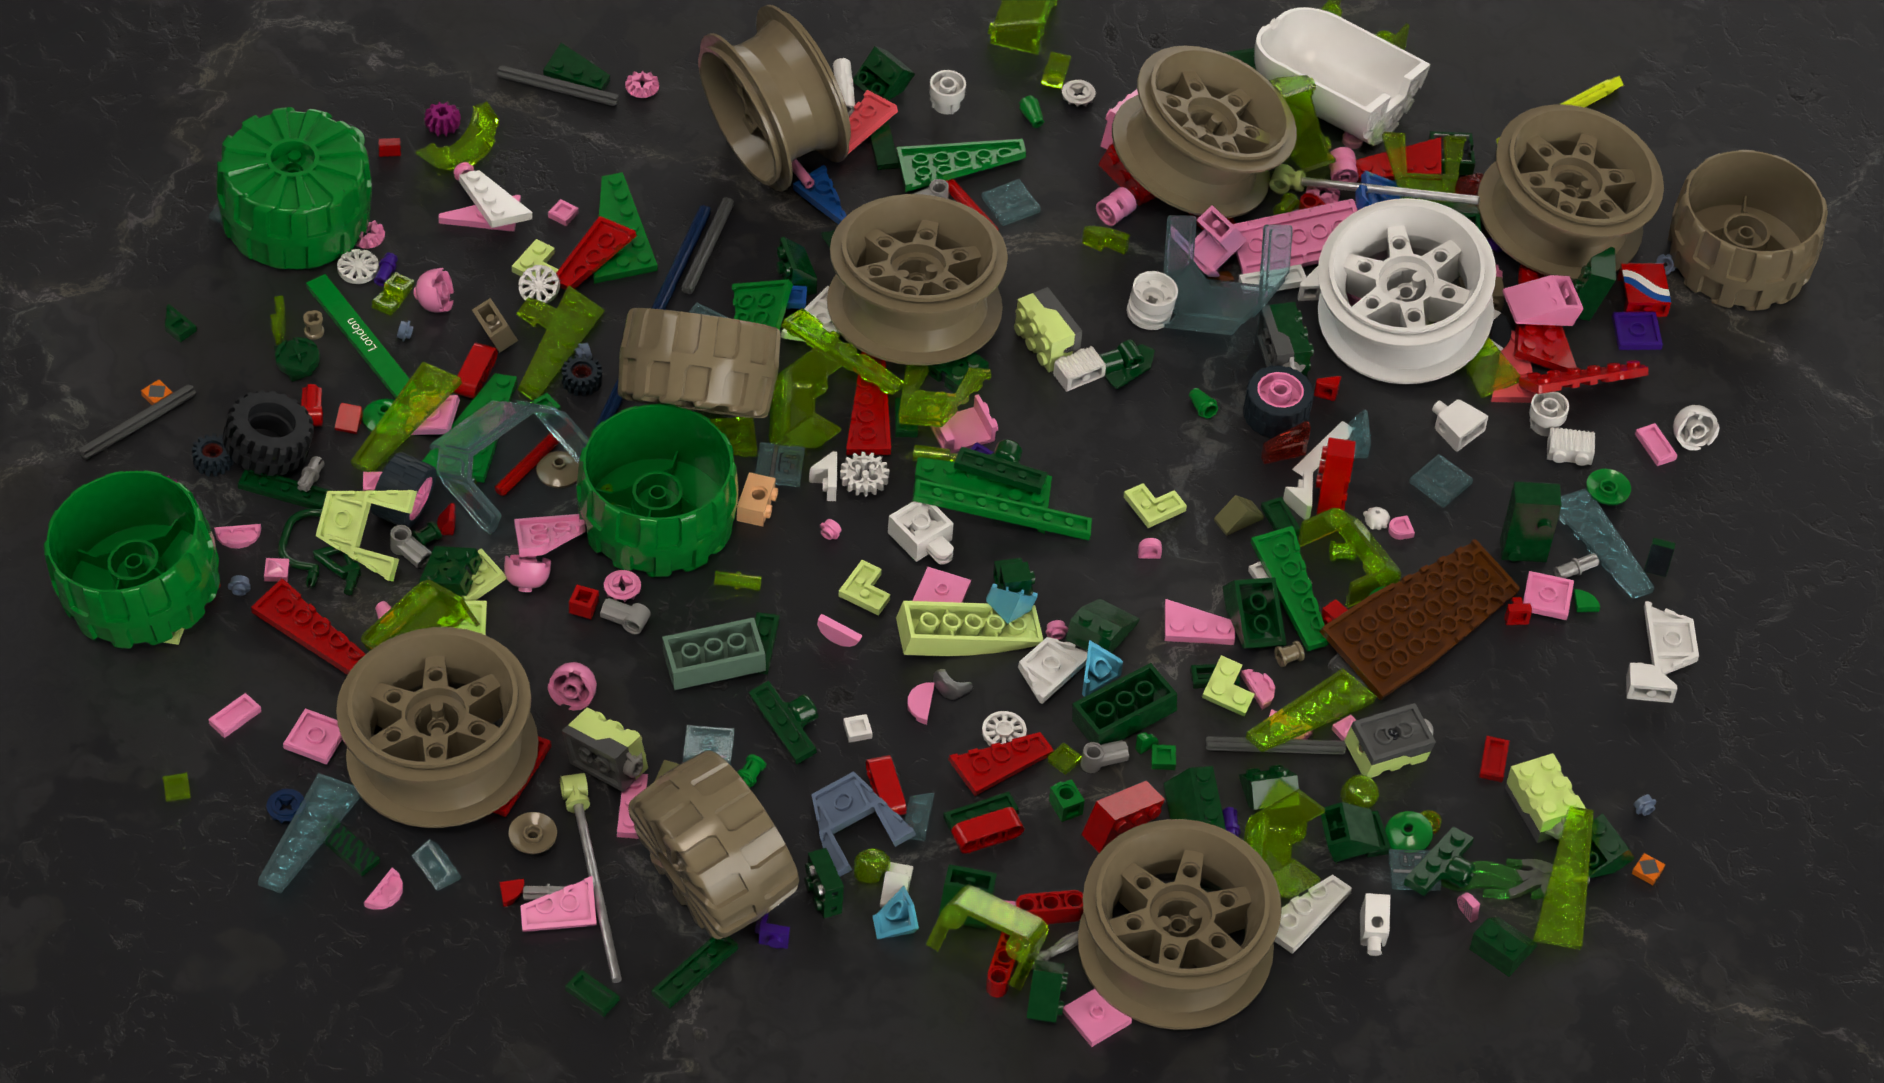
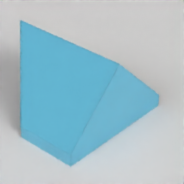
(1010, 604)
(1100, 668)
(896, 916)

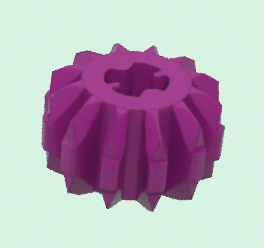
(442, 118)

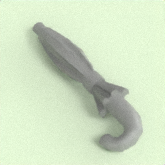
(1064, 944)

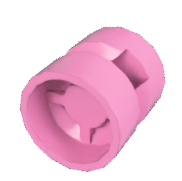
(1345, 166)
(1116, 206)

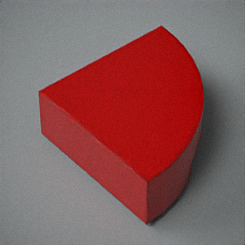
(511, 891)

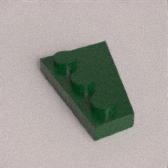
(574, 68)

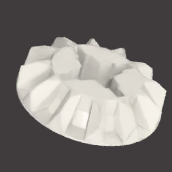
(1075, 87)

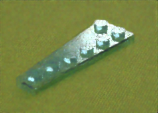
(1598, 533)
(313, 822)

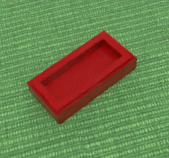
(1494, 759)

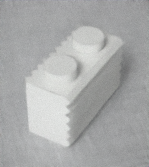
(1079, 368)
(1571, 446)

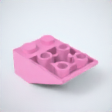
(1544, 301)

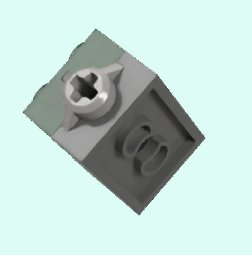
(1283, 337)

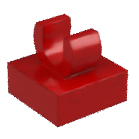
(1518, 612)

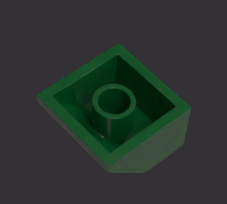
(1501, 945)

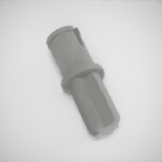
(310, 474)
(1576, 566)
(534, 892)

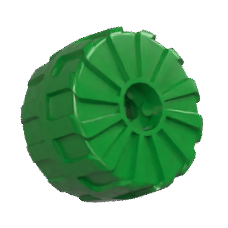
(294, 188)
(669, 488)
(132, 558)

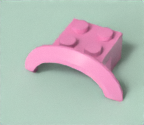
(1216, 242)

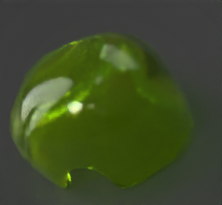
(1360, 791)
(870, 865)

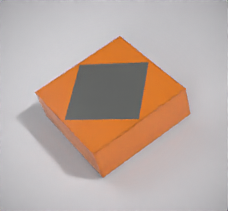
(155, 392)
(1648, 869)

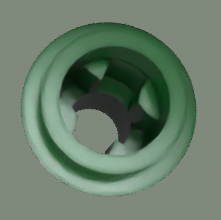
(1031, 110)
(1203, 403)

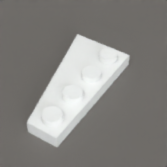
(492, 201)
(1309, 911)

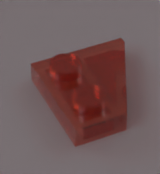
(1288, 444)

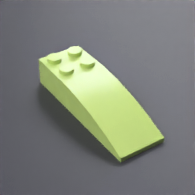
(963, 629)

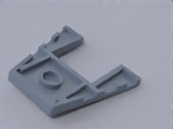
(845, 804)

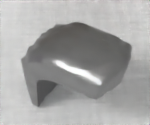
(948, 687)

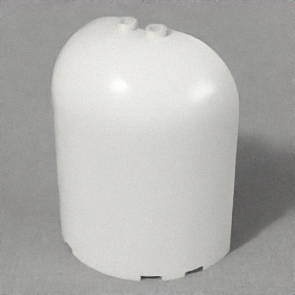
(1357, 75)

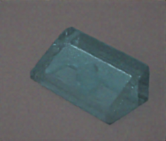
(1360, 432)
(919, 814)
(436, 865)

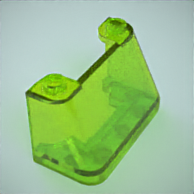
(1021, 24)

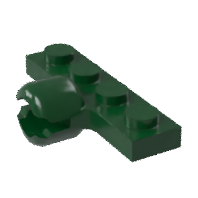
(1002, 466)
(787, 719)
(1443, 863)

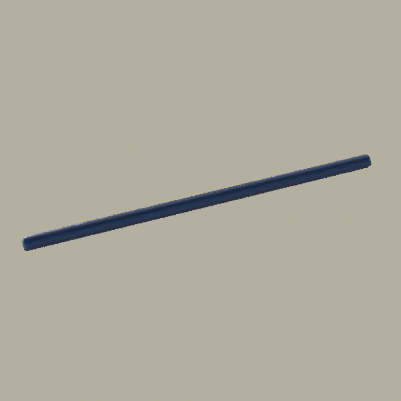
(666, 291)

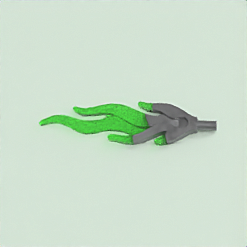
(1511, 880)

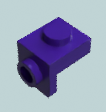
(771, 934)

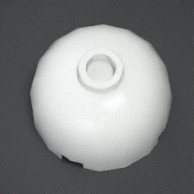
(1695, 427)

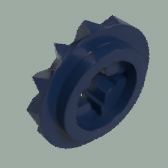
(285, 797)

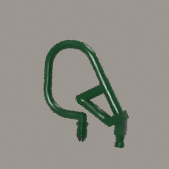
(349, 572)

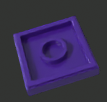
(1637, 331)

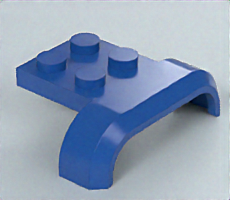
(1365, 199)

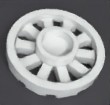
(358, 266)
(540, 284)
(1003, 729)

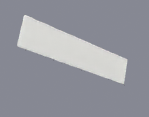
(1311, 460)

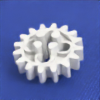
(871, 480)

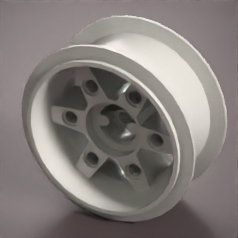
(1425, 252)

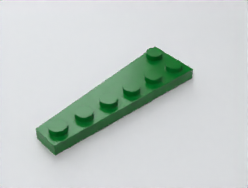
(1282, 559)

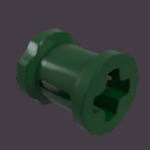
(427, 534)

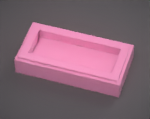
(1656, 444)
(234, 715)

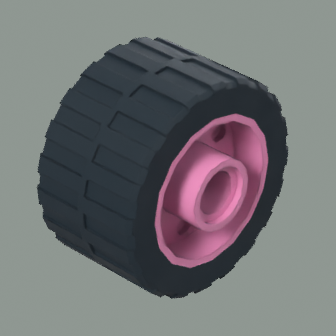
(1277, 400)
(405, 473)

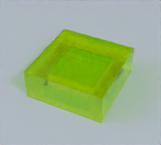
(1064, 758)
(176, 787)

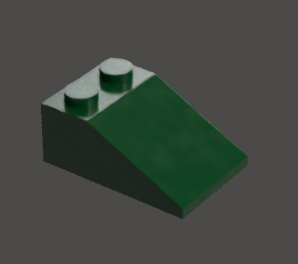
(1255, 612)
(1101, 624)

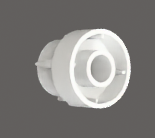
(947, 91)
(1548, 411)

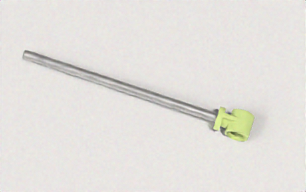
(1286, 178)
(575, 790)

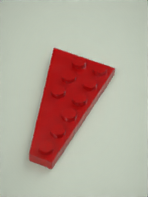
(1542, 343)

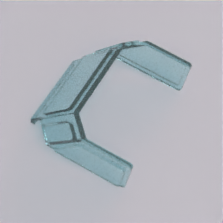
(1218, 304)
(481, 430)

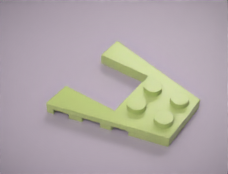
(345, 520)

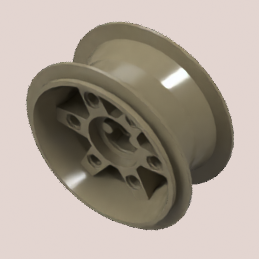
(774, 97)
(1203, 131)
(1569, 189)
(916, 279)
(438, 747)
(1187, 974)

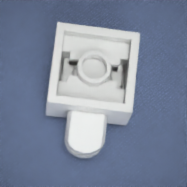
(931, 532)

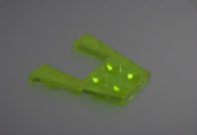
(1445, 183)
(935, 408)

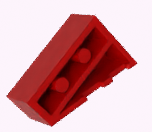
(1115, 169)
(1335, 474)
(1121, 813)

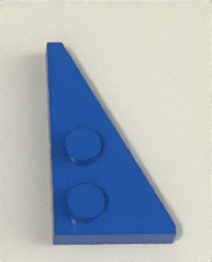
(822, 194)

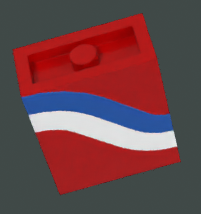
(1645, 288)

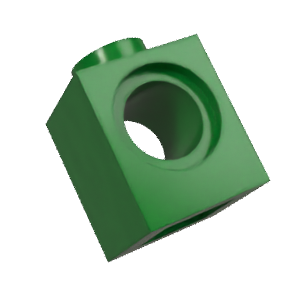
(1066, 800)

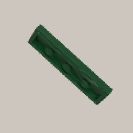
(282, 489)
(693, 970)

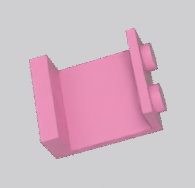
(967, 428)

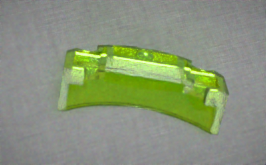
(472, 145)

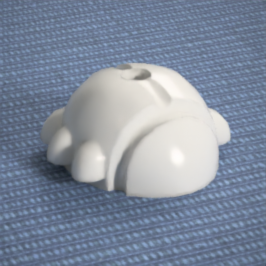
(1377, 518)

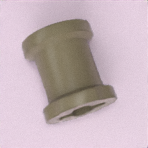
(313, 322)
(1289, 653)

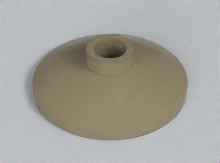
(557, 469)
(531, 825)

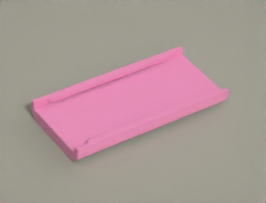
(1309, 233)

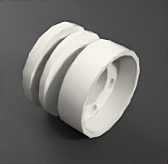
(1152, 300)

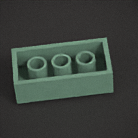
(714, 653)

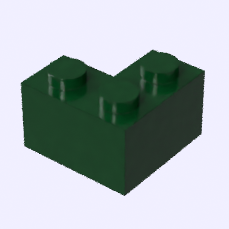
(1014, 575)
(1045, 991)

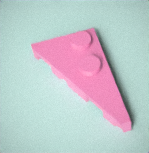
(472, 217)

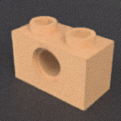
(756, 499)

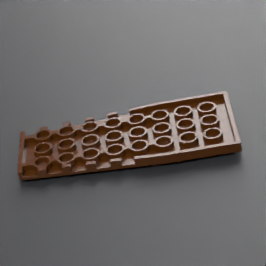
(1419, 618)

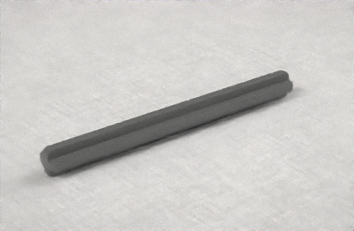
(557, 85)
(707, 245)
(137, 421)
(1291, 746)

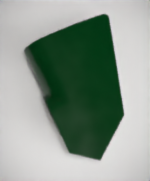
(1126, 362)

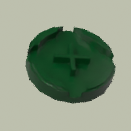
(297, 356)

